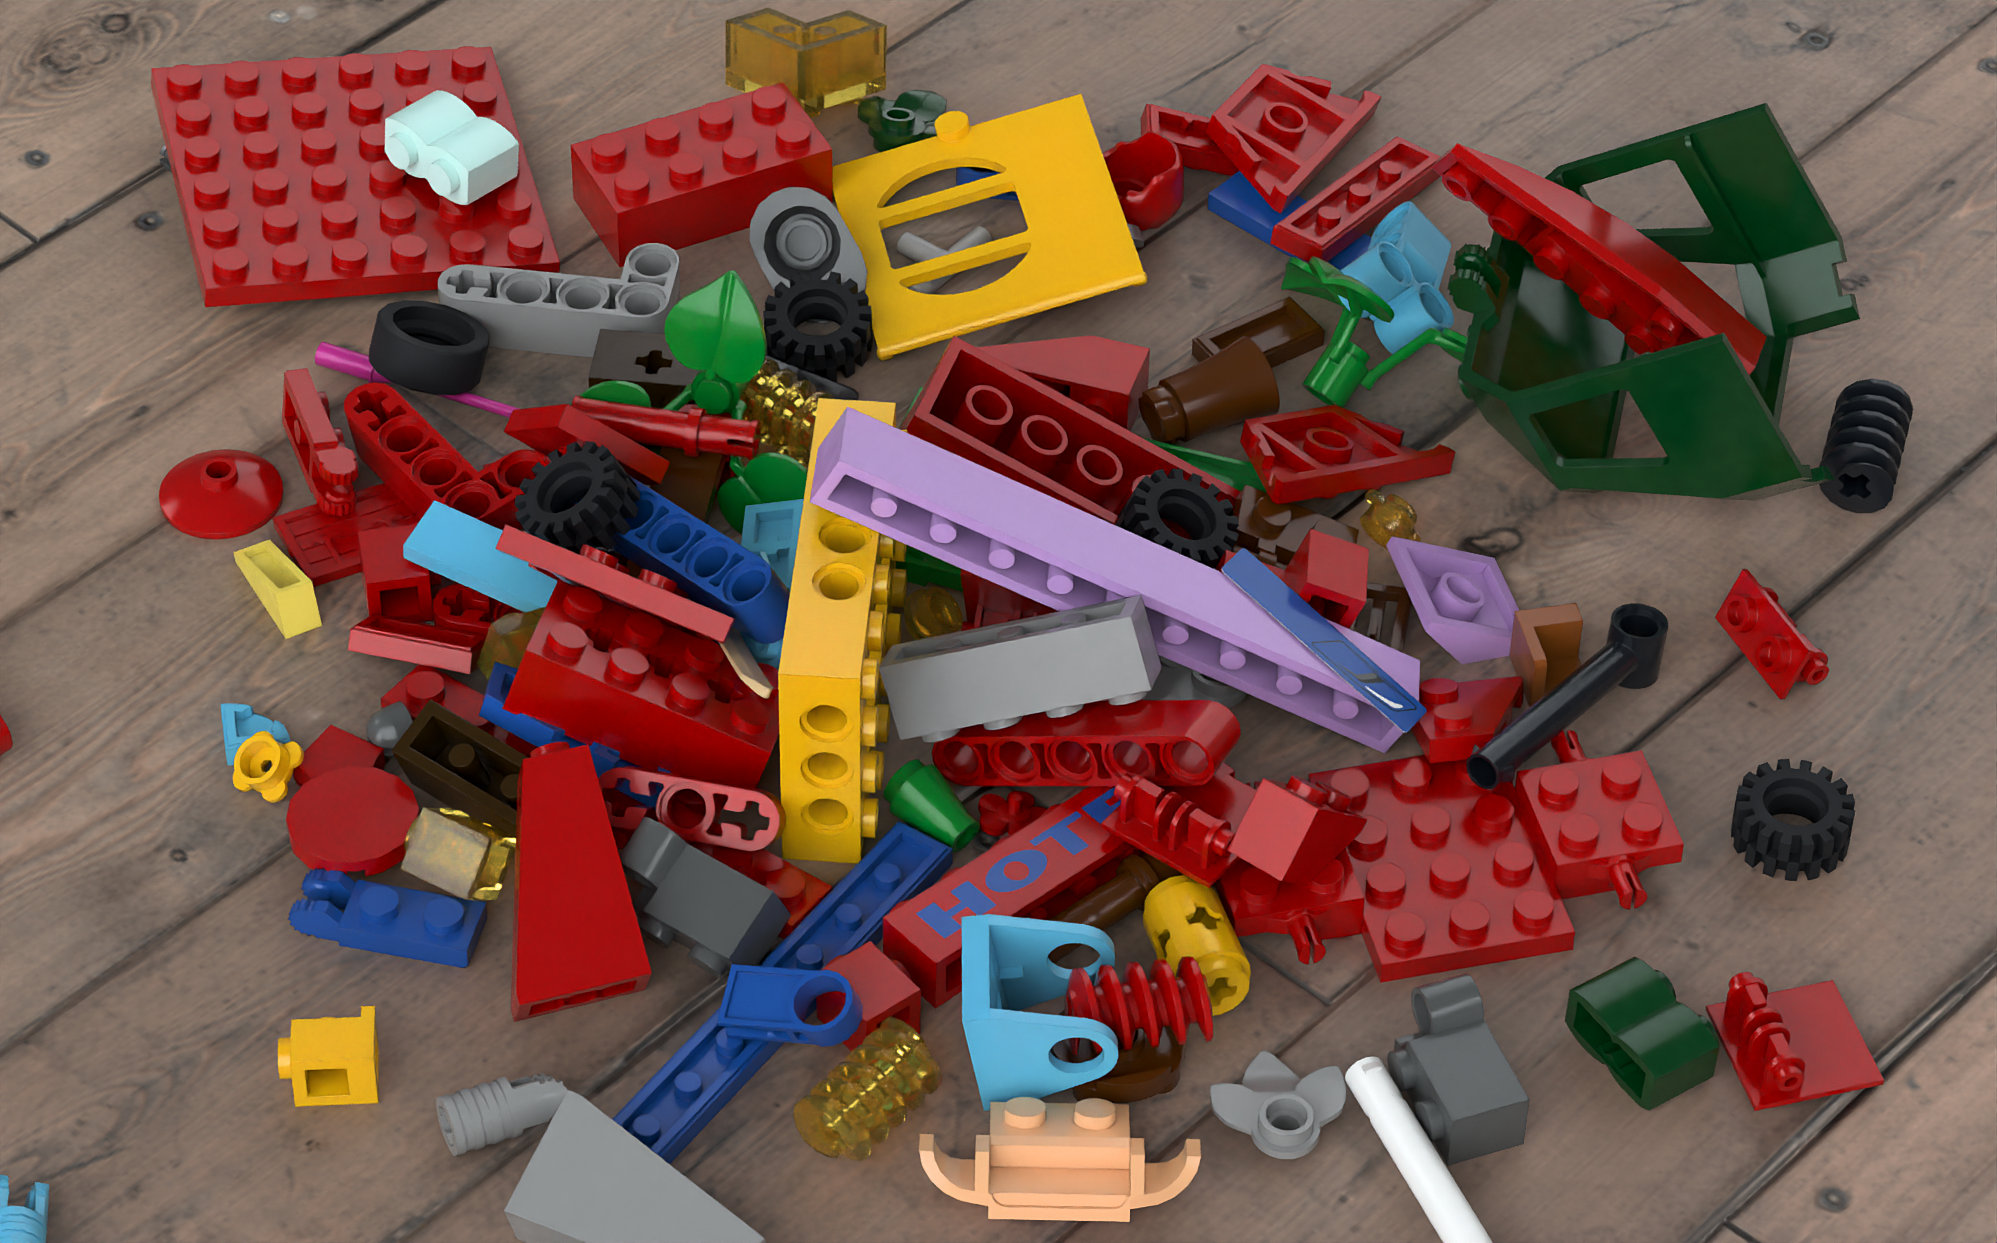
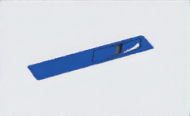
(1324, 640)

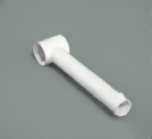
(1414, 1153)

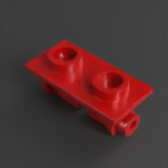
(1770, 636)

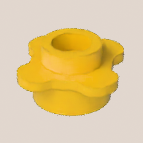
(253, 759)

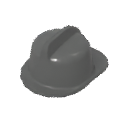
(801, 233)

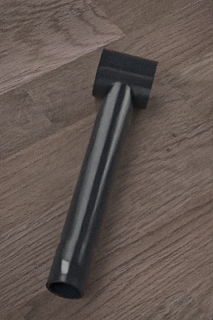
(1627, 660)

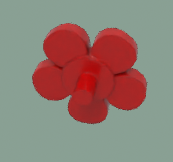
(1007, 816)

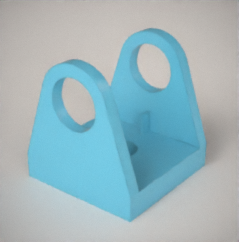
(1009, 971)

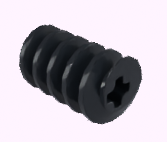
(1866, 445)

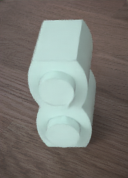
(451, 147)

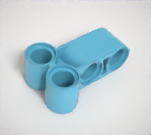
(1406, 272)

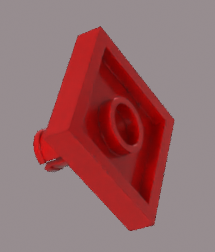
(558, 425)

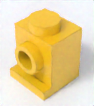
(332, 1060)

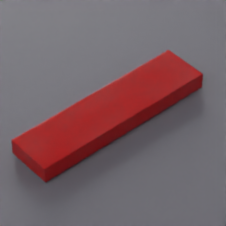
(1356, 201)

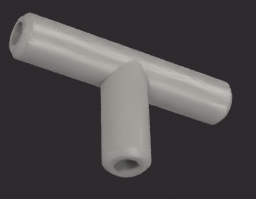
(922, 250)

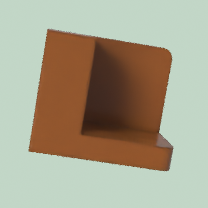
(1545, 647)

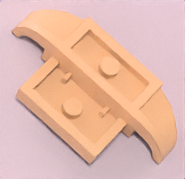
(1059, 1164)

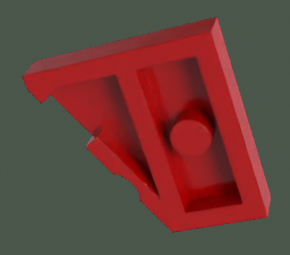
(1464, 715)

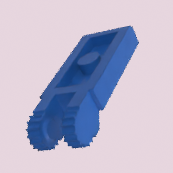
(389, 918)

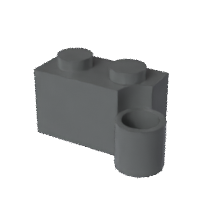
(699, 901)
(1458, 1074)

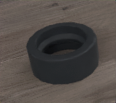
(428, 347)

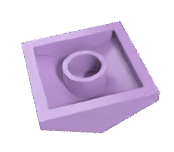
(1457, 598)

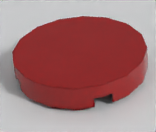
(351, 820)

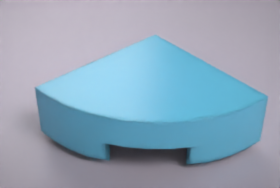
(242, 723)

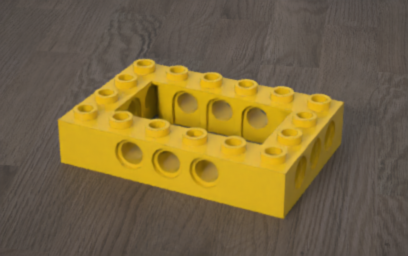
(830, 672)

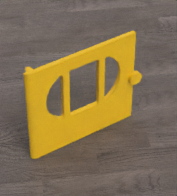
(1071, 209)

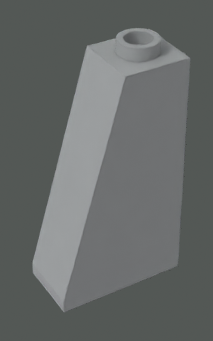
(608, 1187)

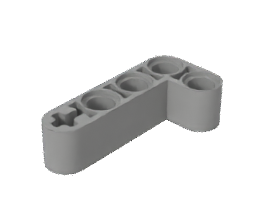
(565, 310)

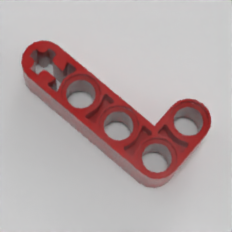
(425, 466)

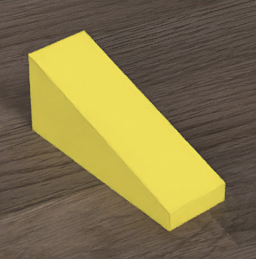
(280, 587)

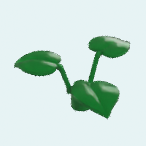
(725, 340)
(1342, 362)

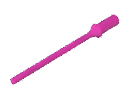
(358, 365)

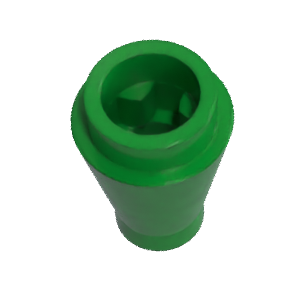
(927, 802)

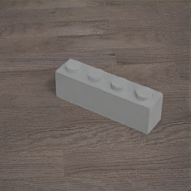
(1021, 669)

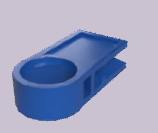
(773, 1004)

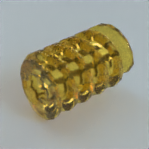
(784, 410)
(868, 1092)

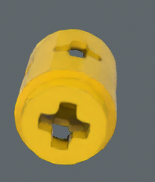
(1191, 921)

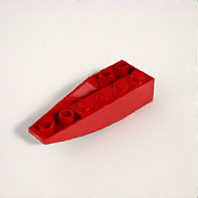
(1598, 257)

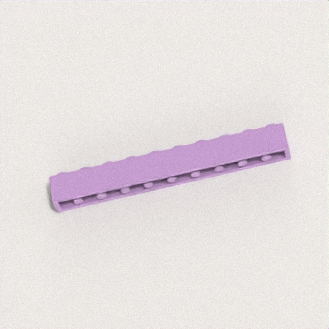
(1080, 561)

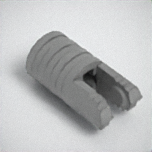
(497, 1110)

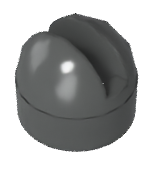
(388, 726)

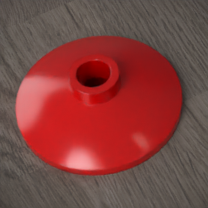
(221, 494)

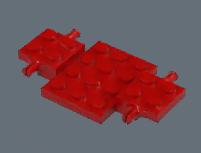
(1466, 870)

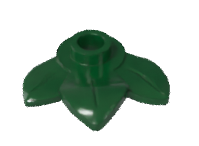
(901, 120)

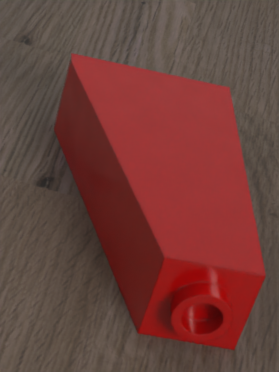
(571, 897)

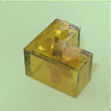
(819, 60)

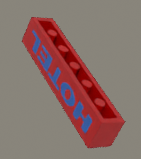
(1020, 876)

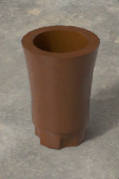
(1211, 394)

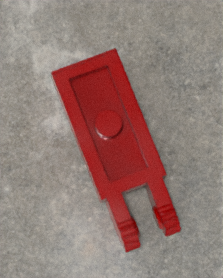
(317, 445)

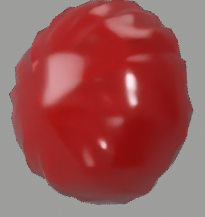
(1147, 179)

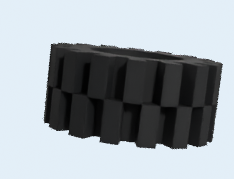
(819, 301)
(580, 473)
(1187, 506)
(1787, 845)

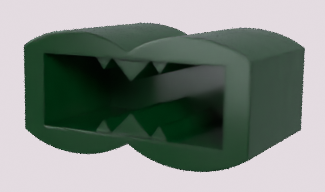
(1642, 1032)

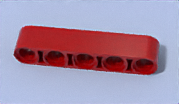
(1095, 746)

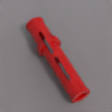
(676, 429)

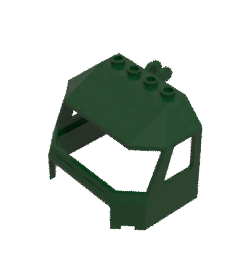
(1561, 376)

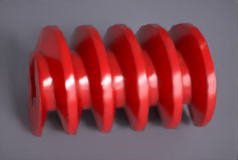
(1142, 1002)

